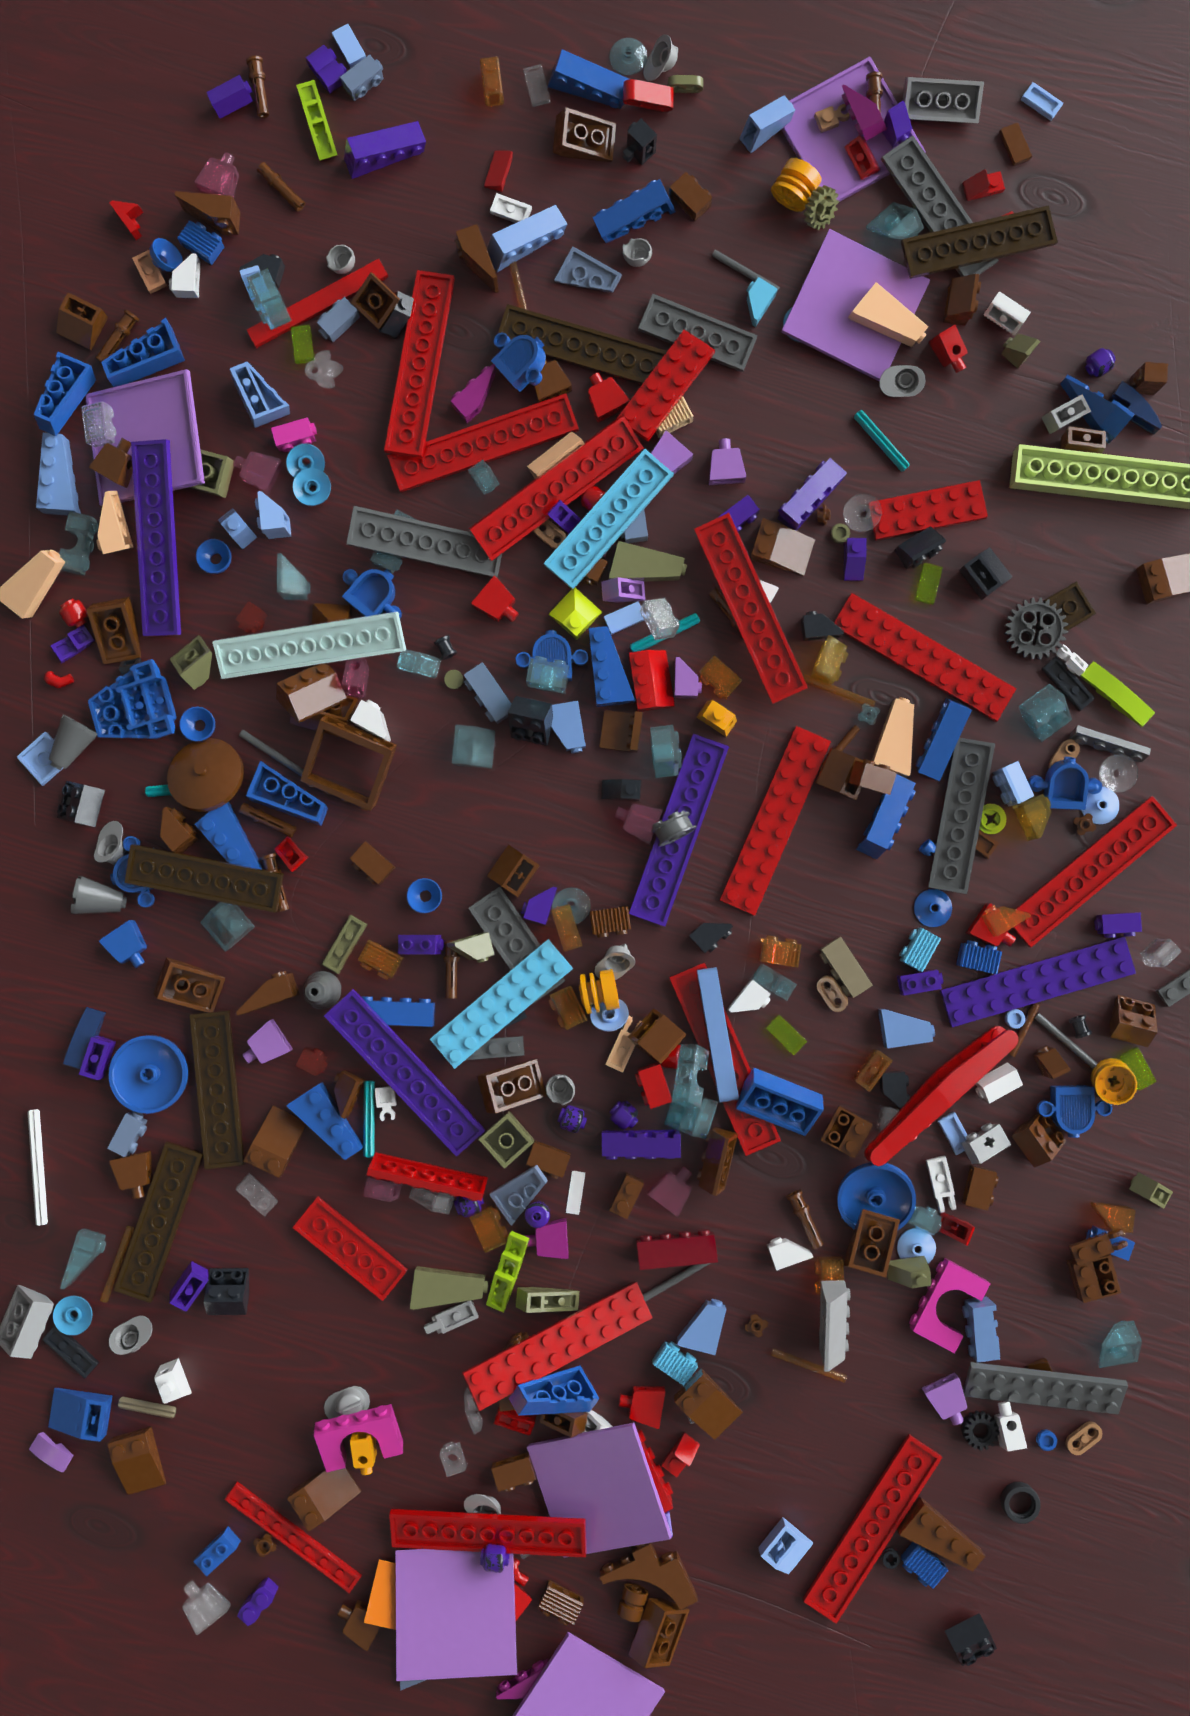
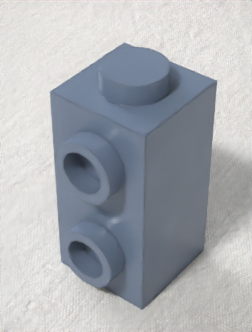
(362, 77)
(338, 319)
(127, 1134)

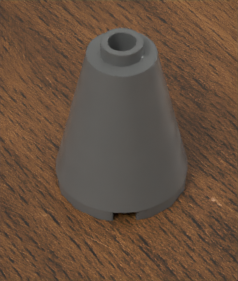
(69, 742)
(95, 898)
(328, 990)

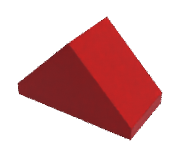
(956, 1228)

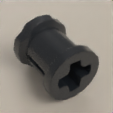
(445, 647)
(1080, 1026)

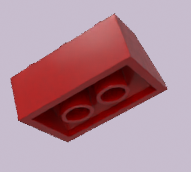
(651, 680)

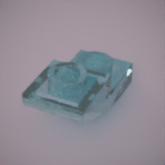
(419, 662)
(774, 981)

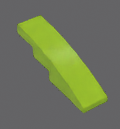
(317, 120)
(1118, 694)
(507, 1271)

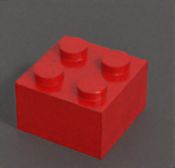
(654, 1084)

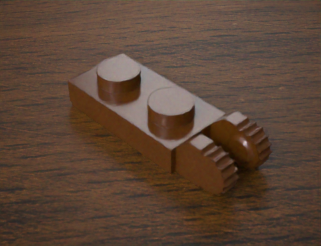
(1096, 1247)

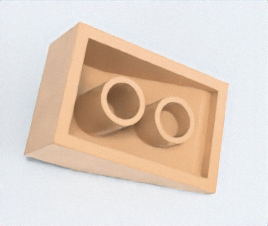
(113, 528)

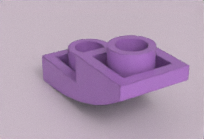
(50, 1453)

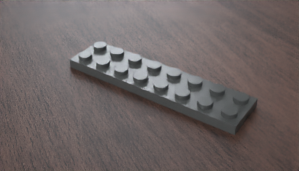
(929, 193)
(419, 541)
(961, 816)
(1044, 1388)

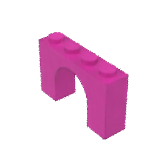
(948, 1277)
(376, 1421)

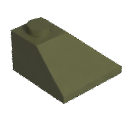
(193, 662)

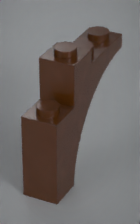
(644, 1565)

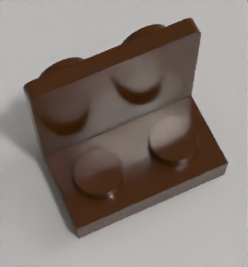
(621, 731)

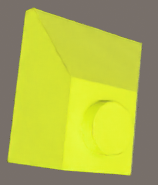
(575, 613)

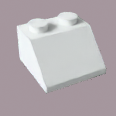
(371, 719)

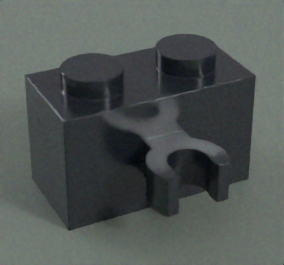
(640, 142)

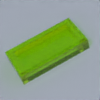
(302, 344)
(928, 583)
(786, 1034)
(1138, 1065)

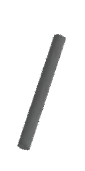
(740, 268)
(271, 752)
(1065, 1040)
(672, 1281)

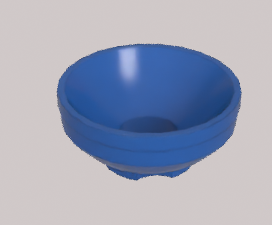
(167, 252)
(207, 550)
(188, 721)
(415, 890)

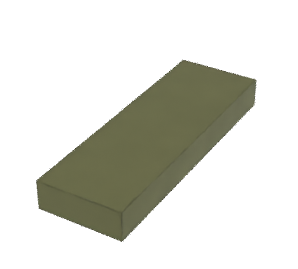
(344, 944)

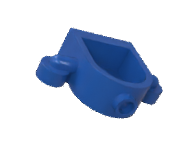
(520, 359)
(370, 592)
(553, 648)
(1066, 785)
(145, 898)
(1073, 1108)

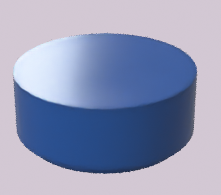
(1046, 1440)

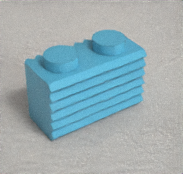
(919, 949)
(675, 1363)

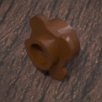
(823, 514)
(1084, 819)
(750, 1327)
(261, 1550)

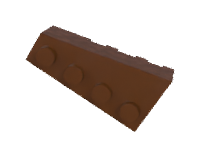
(934, 1532)

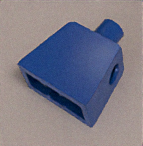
(126, 943)

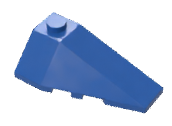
(1104, 414)

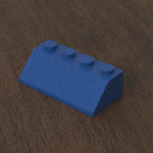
(780, 1102)

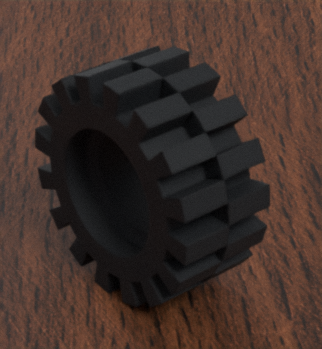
(980, 1442)

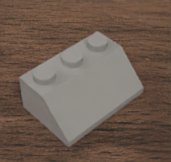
(24, 1322)

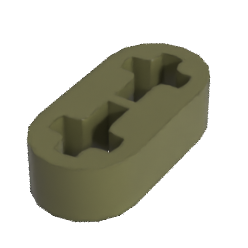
(686, 83)

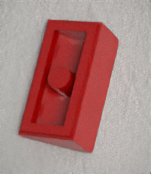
(862, 157)
(499, 170)
(511, 1420)

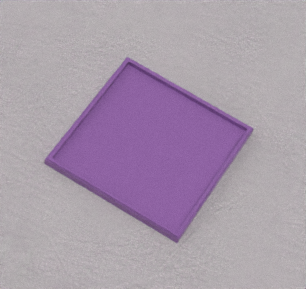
(826, 149)
(833, 289)
(155, 411)
(605, 1482)
(453, 1616)
(588, 1683)

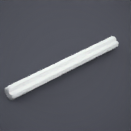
(37, 1167)

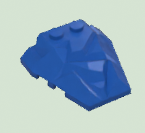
(135, 705)

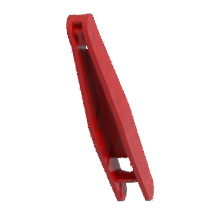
(941, 1092)

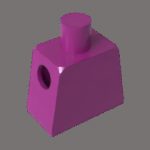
(551, 1239)

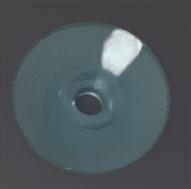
(626, 63)
(581, 902)

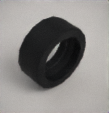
(1024, 1517)

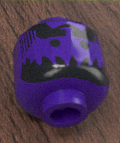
(1100, 362)
(624, 1115)
(572, 1119)
(467, 1207)
(537, 1207)
(494, 1558)

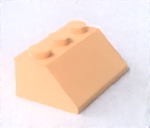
(555, 454)

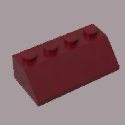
(676, 1249)

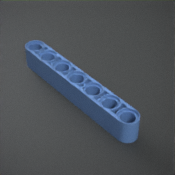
(717, 1034)

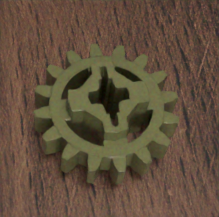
(821, 207)

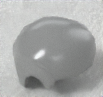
(637, 252)
(340, 259)
(560, 1089)

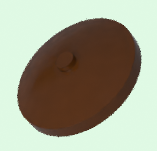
(205, 775)

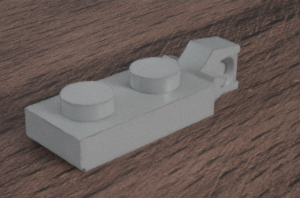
(452, 1317)

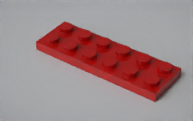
(666, 384)
(930, 508)
(427, 1176)
(350, 1248)

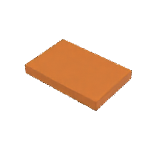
(382, 1600)

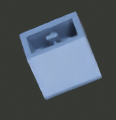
(272, 519)
(1012, 784)
(784, 1546)

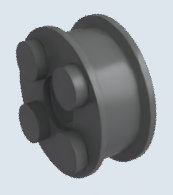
(674, 828)

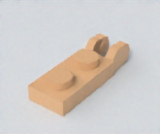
(622, 1048)

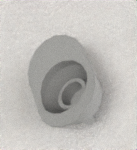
(661, 58)
(902, 381)
(110, 843)
(618, 959)
(130, 1335)
(346, 1402)
(482, 1504)

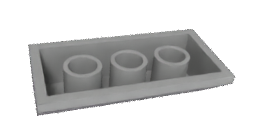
(943, 99)
(833, 1323)

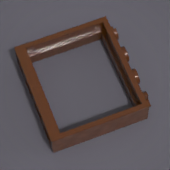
(357, 736)

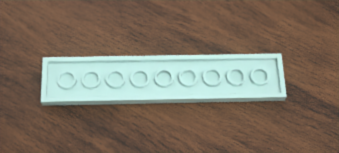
(309, 645)

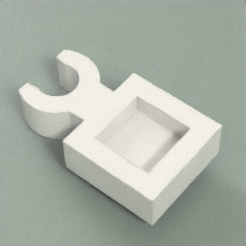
(1073, 661)
(385, 1098)

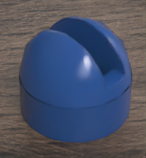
(927, 848)

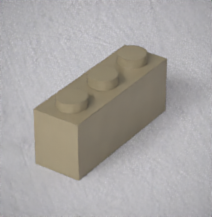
(845, 967)

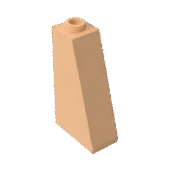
(888, 316)
(31, 583)
(896, 738)

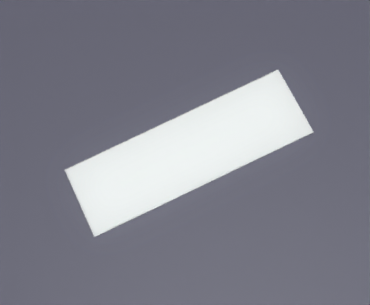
(575, 1192)

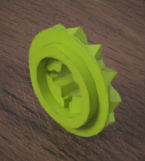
(999, 818)

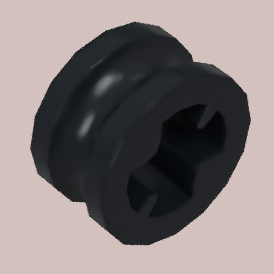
(891, 1565)

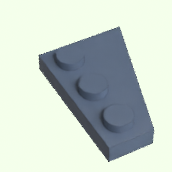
(587, 272)
(518, 1193)

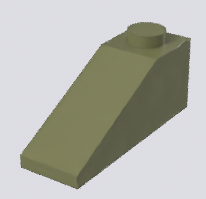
(546, 1299)

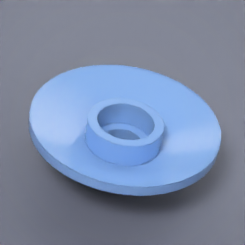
(1099, 814)
(601, 1021)
(913, 1238)

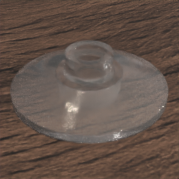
(858, 504)
(1127, 773)

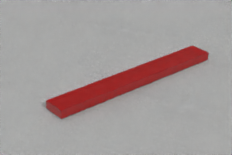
(318, 303)
(293, 1537)

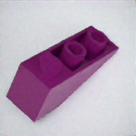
(865, 112)
(472, 398)
(521, 1684)

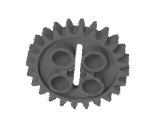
(1053, 631)

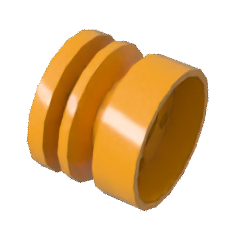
(796, 184)
(599, 991)
(1117, 1091)

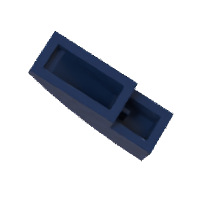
(1132, 400)
(88, 1027)

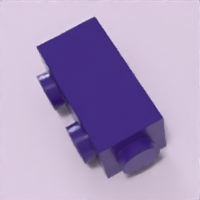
(230, 96)
(743, 512)
(1118, 923)
(420, 944)
(920, 982)

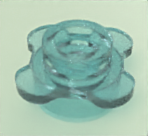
(863, 715)

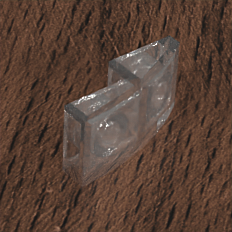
(257, 1194)
(474, 1419)

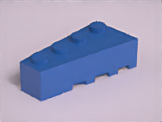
(144, 356)
(63, 392)
(227, 836)

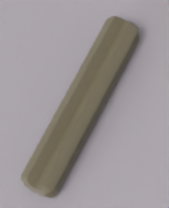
(147, 1407)

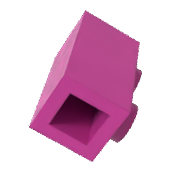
(293, 434)

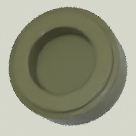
(840, 533)
(454, 679)

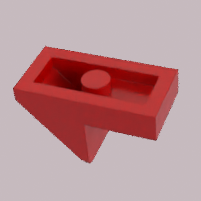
(983, 185)
(128, 213)
(290, 854)
(681, 1454)

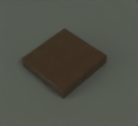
(1073, 605)

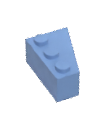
(257, 396)
(981, 1329)

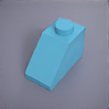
(759, 299)

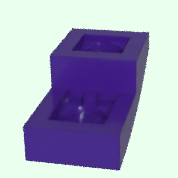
(564, 516)
(72, 644)

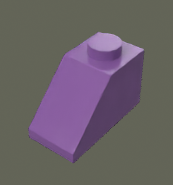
(623, 590)
(685, 681)

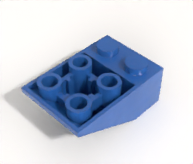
(80, 1413)

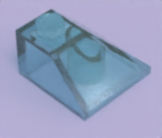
(897, 222)
(290, 581)
(1120, 1345)

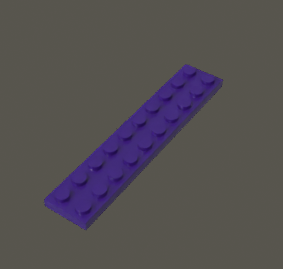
(156, 537)
(668, 863)
(1037, 981)
(404, 1072)

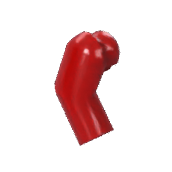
(57, 682)
(518, 1576)

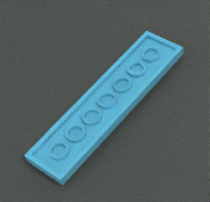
(608, 519)
(501, 1003)

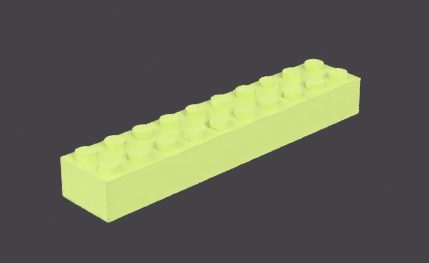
(1101, 476)

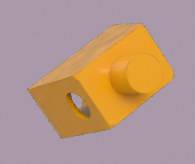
(717, 717)
(363, 1451)

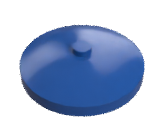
(148, 1074)
(878, 1190)

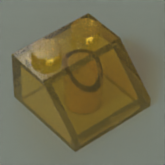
(829, 660)
(1033, 816)

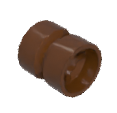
(632, 1604)

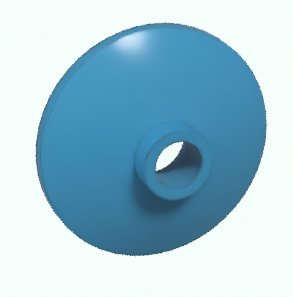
(302, 451)
(308, 478)
(66, 1321)

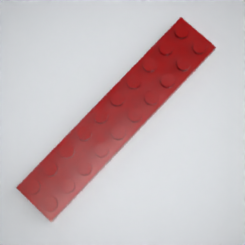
(419, 364)
(485, 442)
(561, 482)
(750, 608)
(924, 657)
(775, 820)
(1093, 870)
(752, 1131)
(556, 1345)
(872, 1528)
(476, 1530)

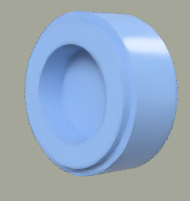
(1015, 1018)

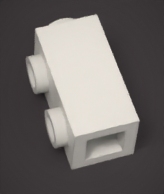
(998, 1083)

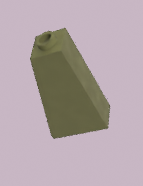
(646, 564)
(443, 1287)

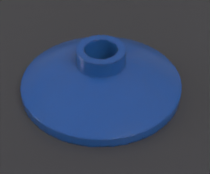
(923, 909)

